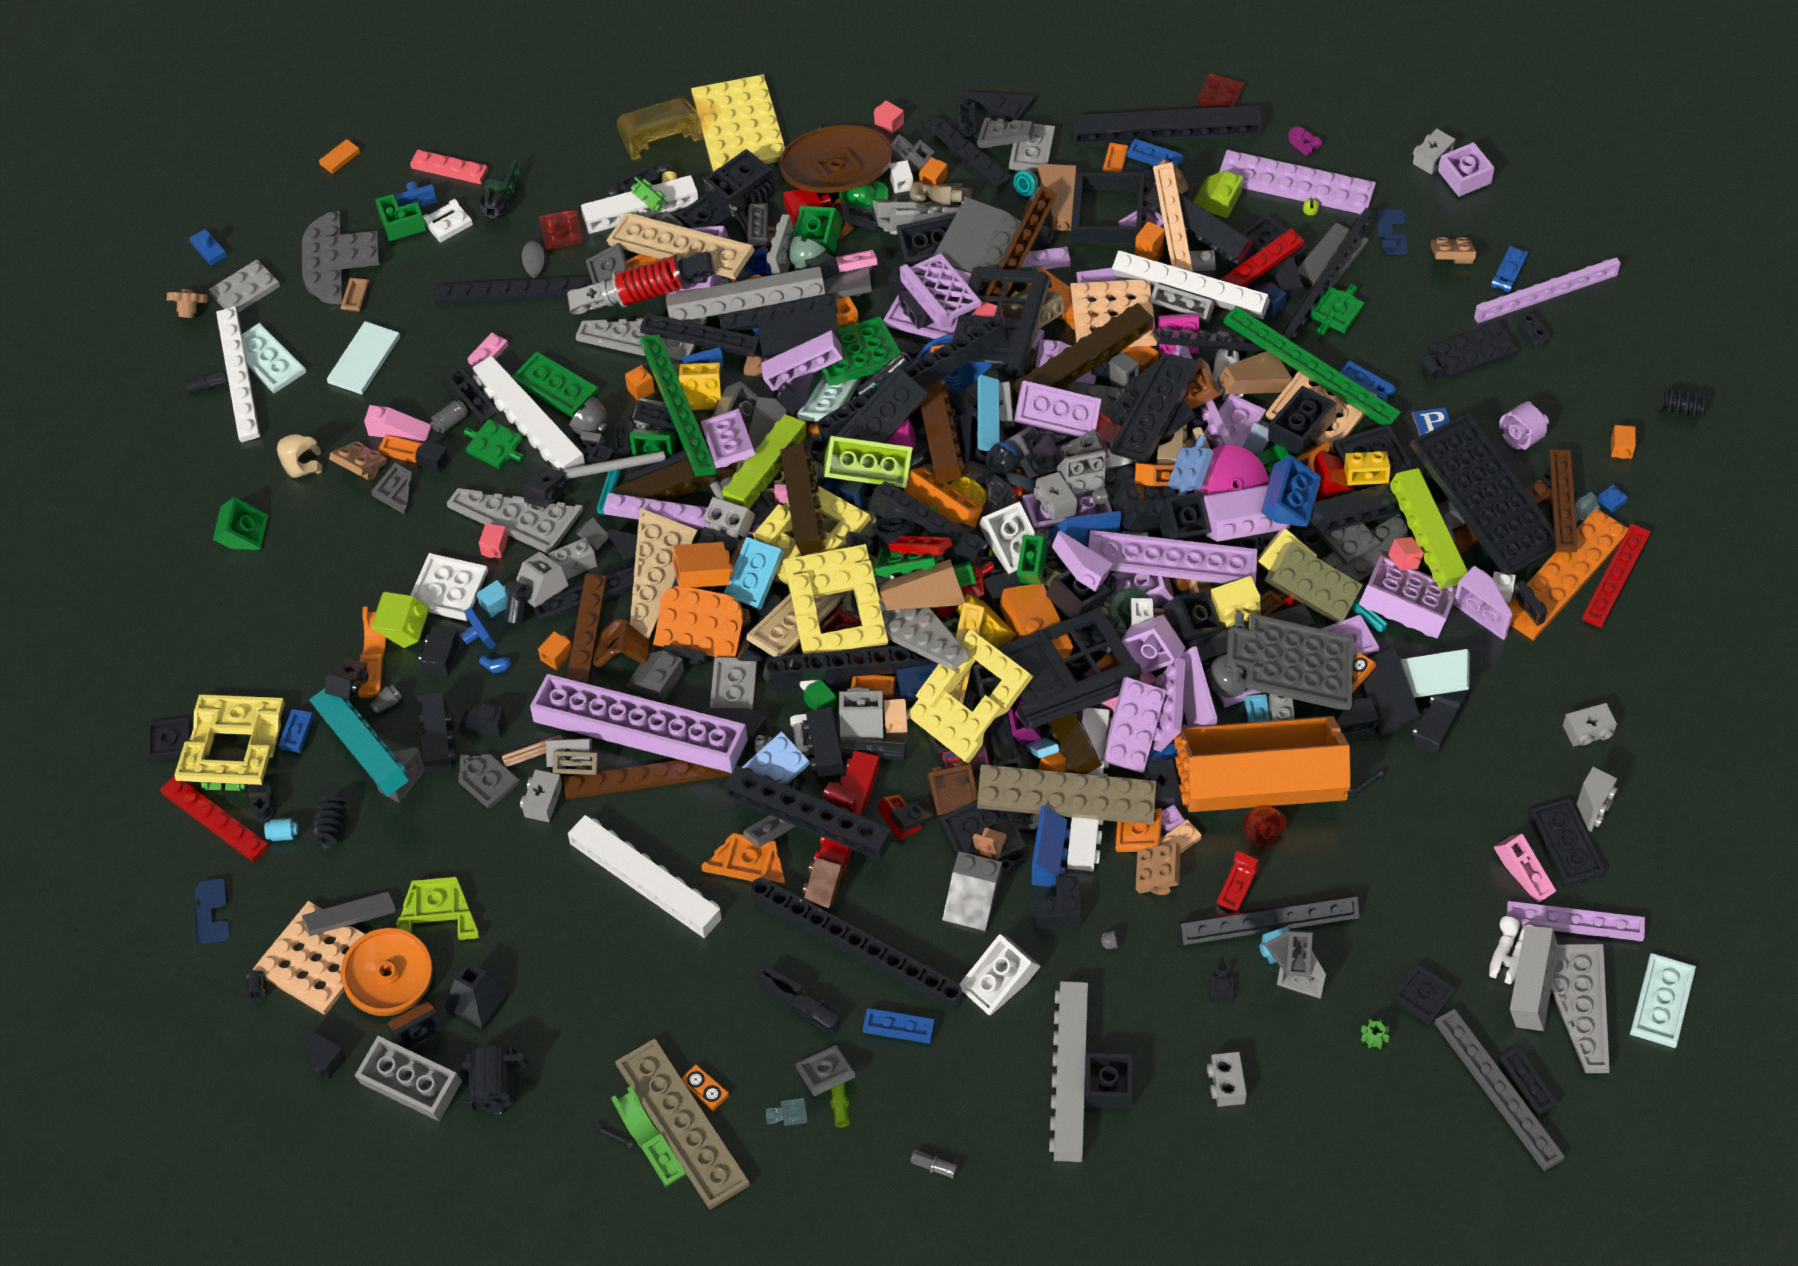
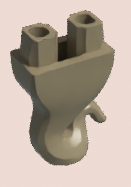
(941, 193)

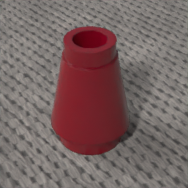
(839, 795)

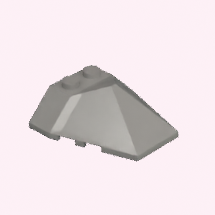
(894, 213)

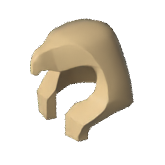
(291, 448)

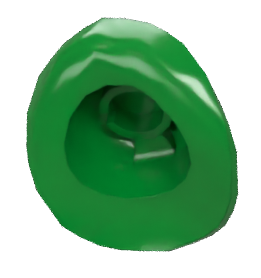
(864, 195)

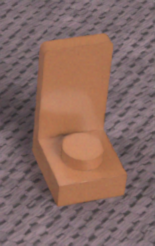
(989, 844)

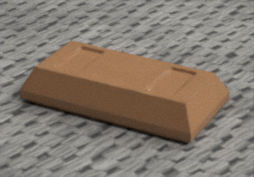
(354, 294)

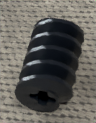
(1683, 403)
(328, 820)

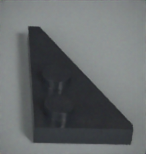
(1003, 105)

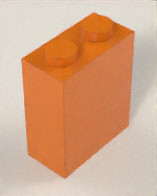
(702, 564)

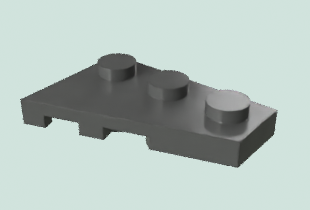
(1004, 133)

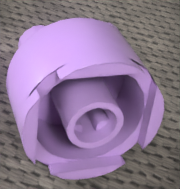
(1523, 426)

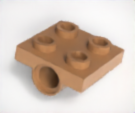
(1460, 249)
(359, 459)
(1158, 868)

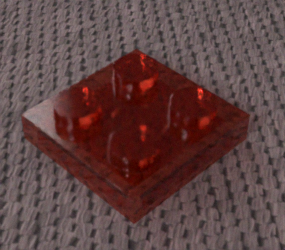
(1219, 92)
(561, 229)

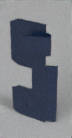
(1394, 243)
(211, 895)

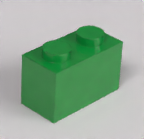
(1032, 559)

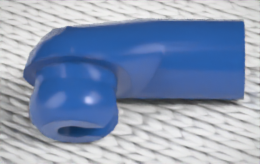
(496, 665)

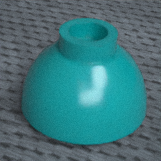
(1026, 182)

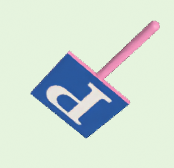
(1430, 419)

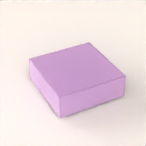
(1171, 819)

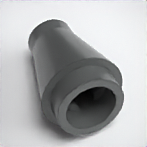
(388, 697)

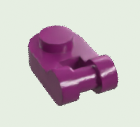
(1303, 140)

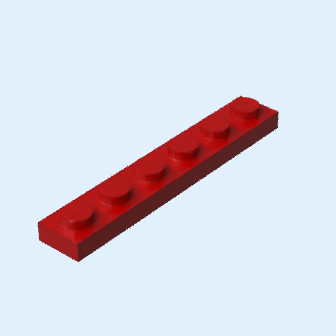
(1264, 259)
(1616, 575)
(214, 819)

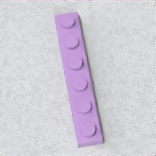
(1578, 921)

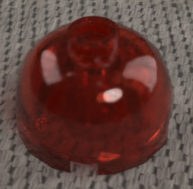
(1263, 826)

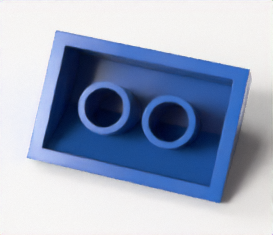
(1291, 493)
(1080, 527)
(1049, 848)

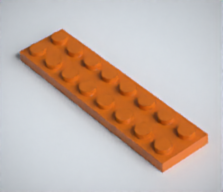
(1568, 571)

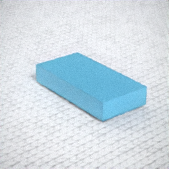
(1042, 747)

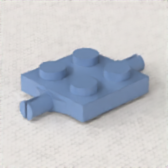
(1190, 467)

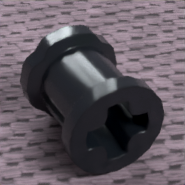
(1432, 367)
(255, 985)

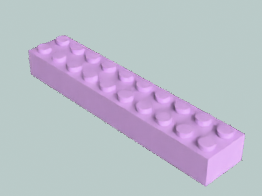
(639, 723)

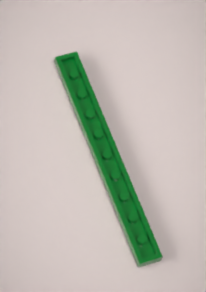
(1311, 367)
(678, 405)

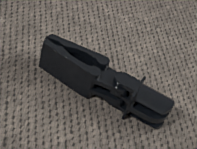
(798, 1000)

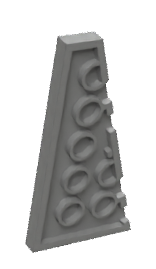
(626, 337)
(523, 521)
(924, 634)
(1581, 999)

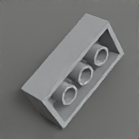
(1534, 978)
(408, 1078)

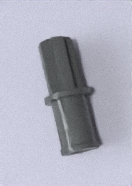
(934, 1164)

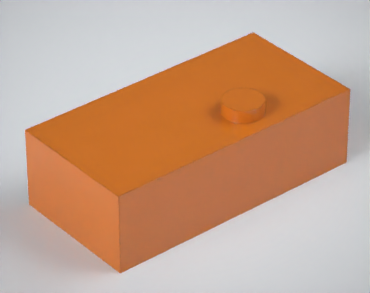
(1029, 611)

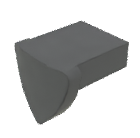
(593, 532)

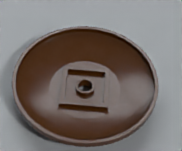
(835, 158)

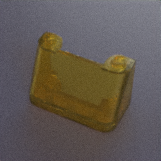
(658, 122)

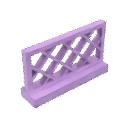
(923, 294)

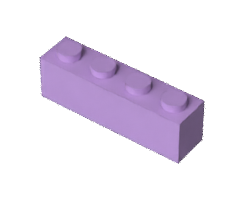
(802, 360)

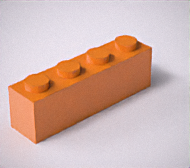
(949, 501)

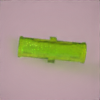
(839, 1104)

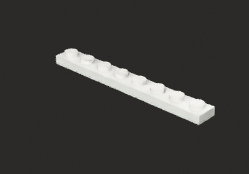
(238, 374)

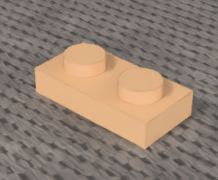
(1184, 835)

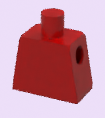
(800, 197)

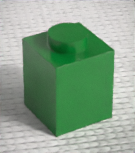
(819, 696)

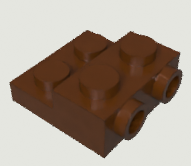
(952, 787)

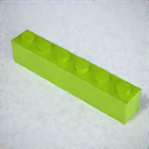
(765, 464)
(1428, 528)

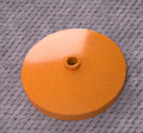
(381, 954)

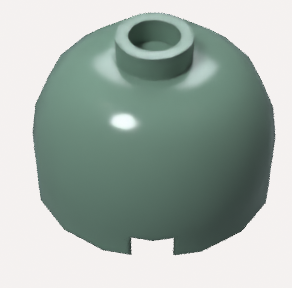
(802, 250)

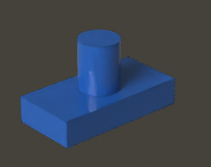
(422, 195)
(207, 247)
(477, 630)

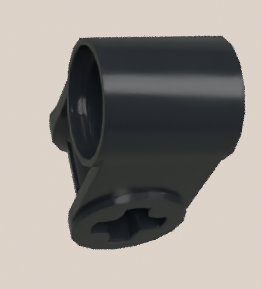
(261, 801)

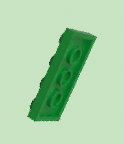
(554, 384)

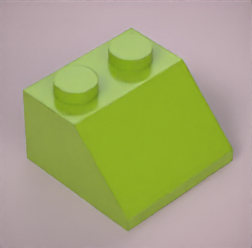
(1220, 193)
(400, 618)

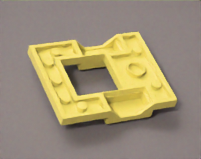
(778, 524)
(830, 574)
(231, 715)
(950, 719)

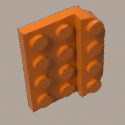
(700, 621)

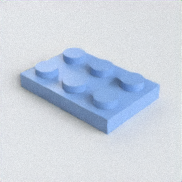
(778, 760)

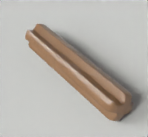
(526, 752)

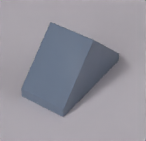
(1258, 438)

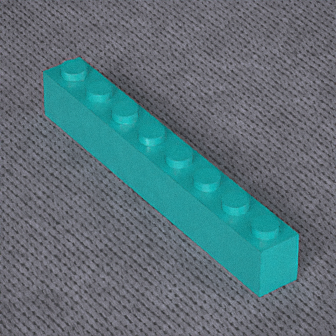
(361, 743)

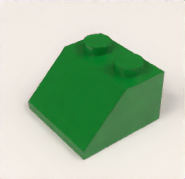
(819, 225)
(651, 441)
(240, 525)

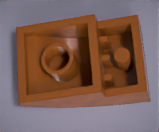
(1202, 388)

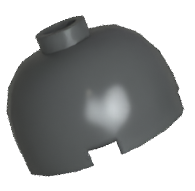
(590, 418)
(1221, 679)

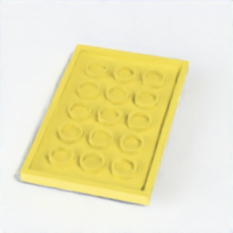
(738, 118)

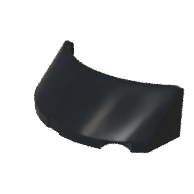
(998, 497)

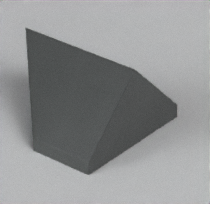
(1292, 952)

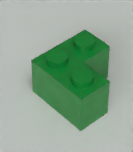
(399, 220)

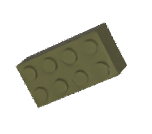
(1313, 582)

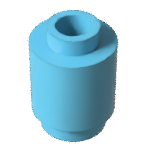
(281, 829)

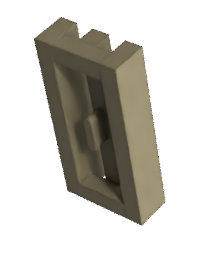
(593, 763)

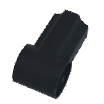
(518, 595)

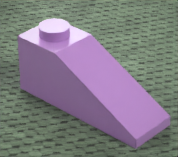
(1082, 562)

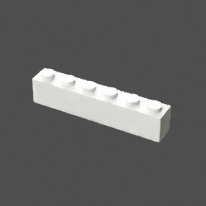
(609, 211)

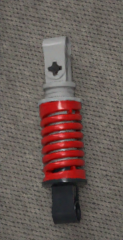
(643, 282)

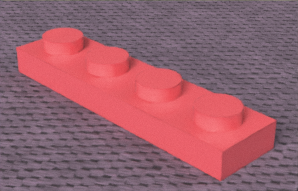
(449, 166)

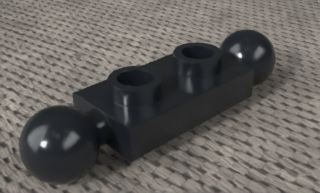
(648, 173)

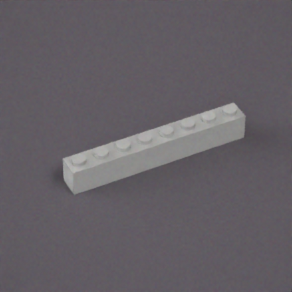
(745, 294)
(1070, 1072)

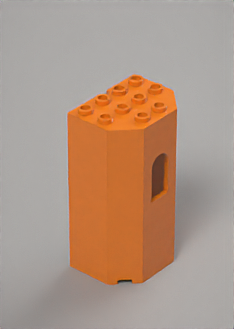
(1262, 764)

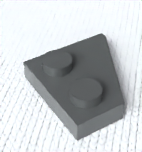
(394, 488)

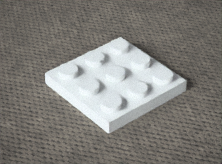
(449, 585)

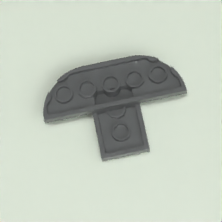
(328, 252)
(1358, 548)

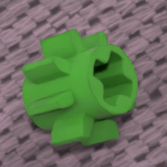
(1375, 1040)

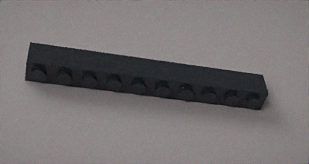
(1166, 125)

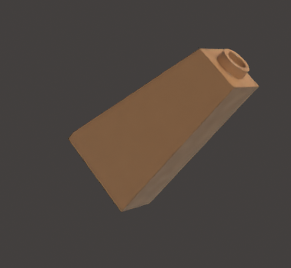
(1062, 182)
(1255, 375)
(922, 589)

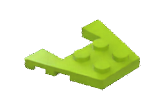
(437, 901)

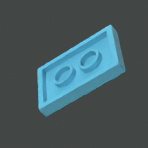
(754, 572)

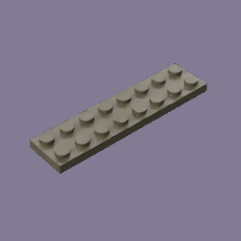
(1067, 794)
(682, 1124)

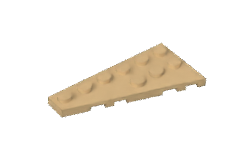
(654, 566)

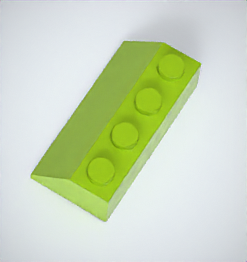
(867, 461)

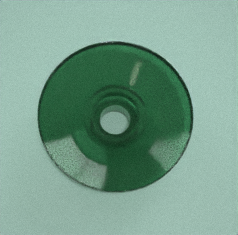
(1120, 603)

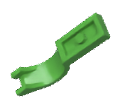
(648, 1138)

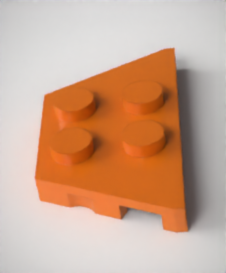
(745, 861)

